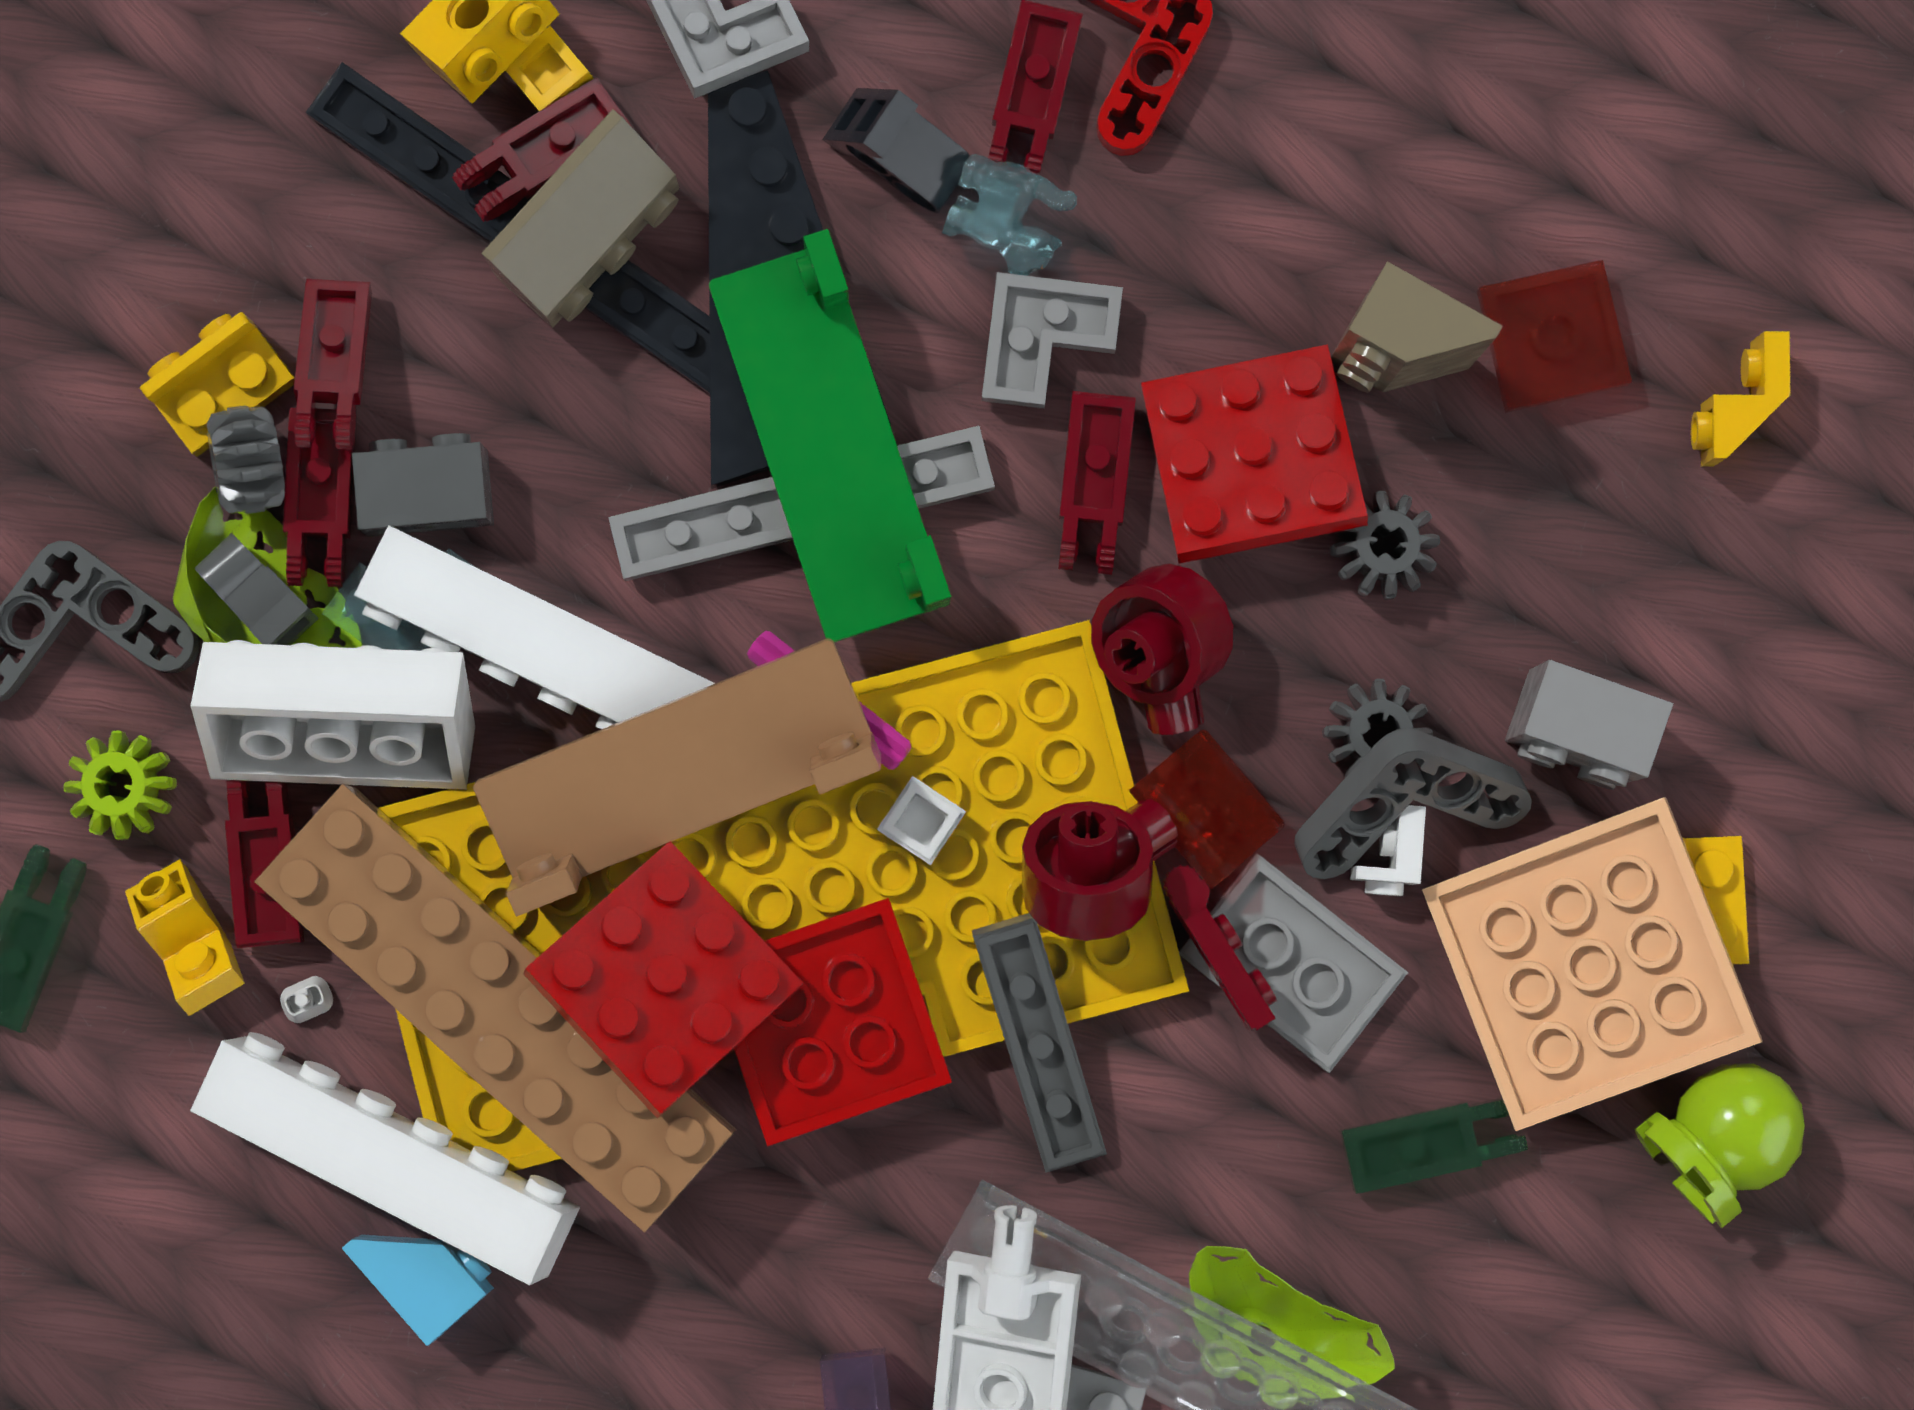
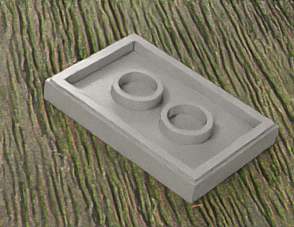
(1316, 964)

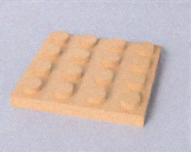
(1592, 964)

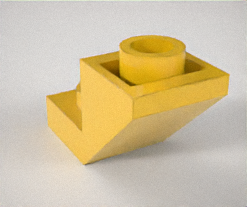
(1731, 419)
(185, 936)

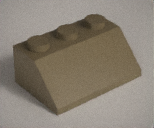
(583, 221)
(1409, 335)

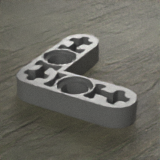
(85, 600)
(1339, 837)

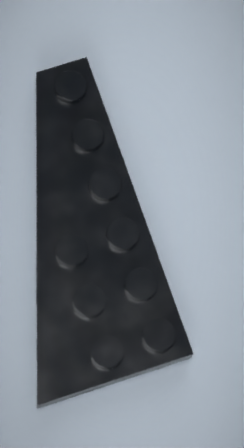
(755, 216)

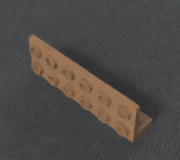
(676, 771)

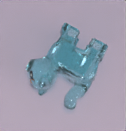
(1004, 199)

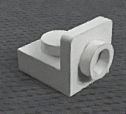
(1404, 846)

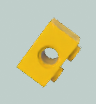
(476, 39)

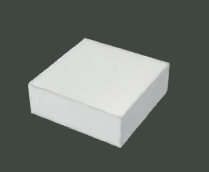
(921, 820)

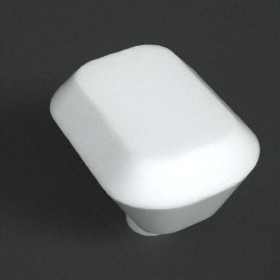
(306, 999)

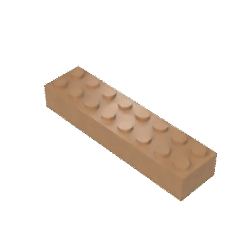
(463, 985)

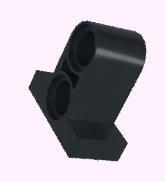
(899, 145)

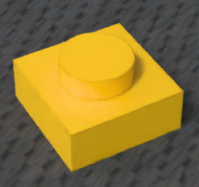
(548, 70)

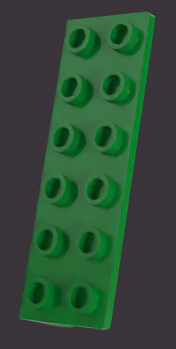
(829, 441)

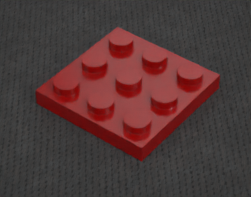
(1254, 454)
(663, 979)
(849, 1033)

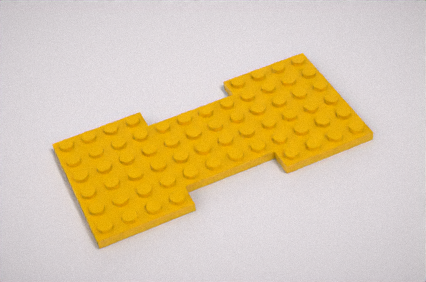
(988, 730)

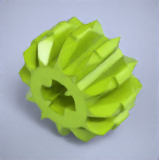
(95, 784)

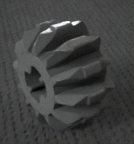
(246, 459)
(1384, 567)
(1357, 723)

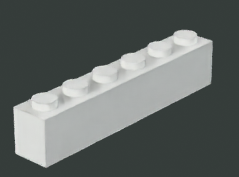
(516, 633)
(386, 1157)

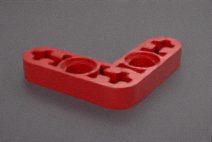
(1150, 17)

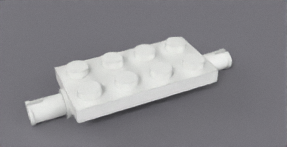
(1006, 1326)

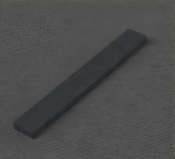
(426, 163)

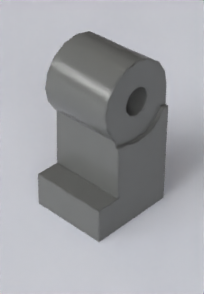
(255, 594)

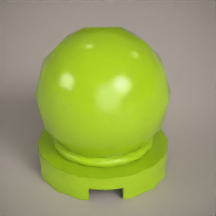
(1729, 1135)

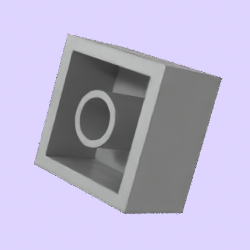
(1587, 724)

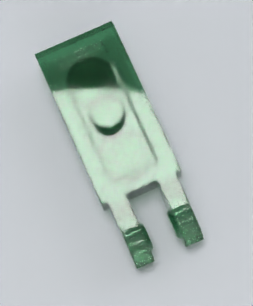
(32, 934)
(1423, 1145)

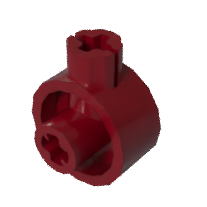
(1162, 641)
(1093, 866)

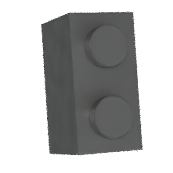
(423, 486)

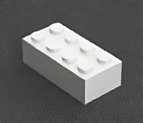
(334, 715)

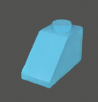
(422, 1279)

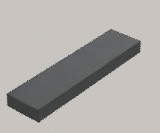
(1039, 1042)

